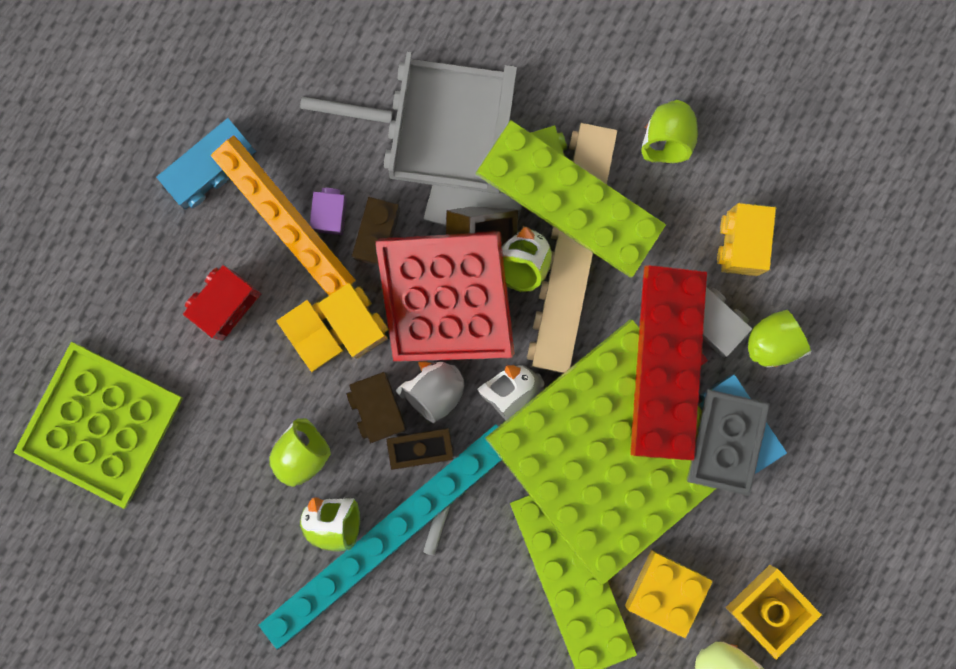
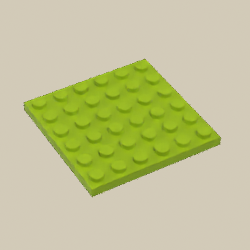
(577, 464)

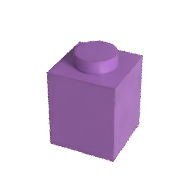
(328, 211)

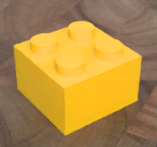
(747, 239)
(353, 321)
(668, 594)
(773, 611)

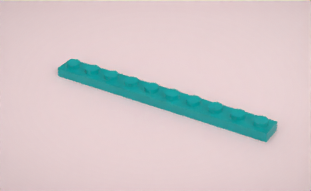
(380, 542)

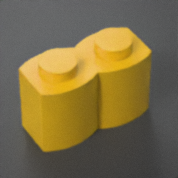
(310, 335)

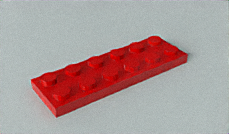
(668, 363)

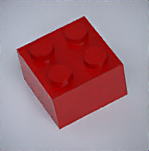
(221, 303)

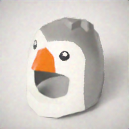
(512, 389)
(434, 390)

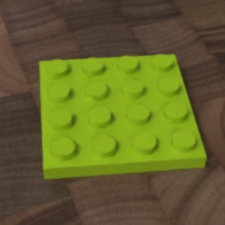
(98, 425)

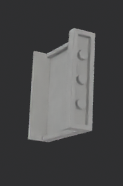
(447, 122)

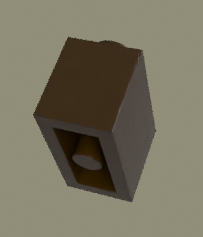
(377, 223)
(376, 408)
(420, 449)

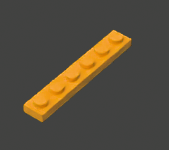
(281, 215)

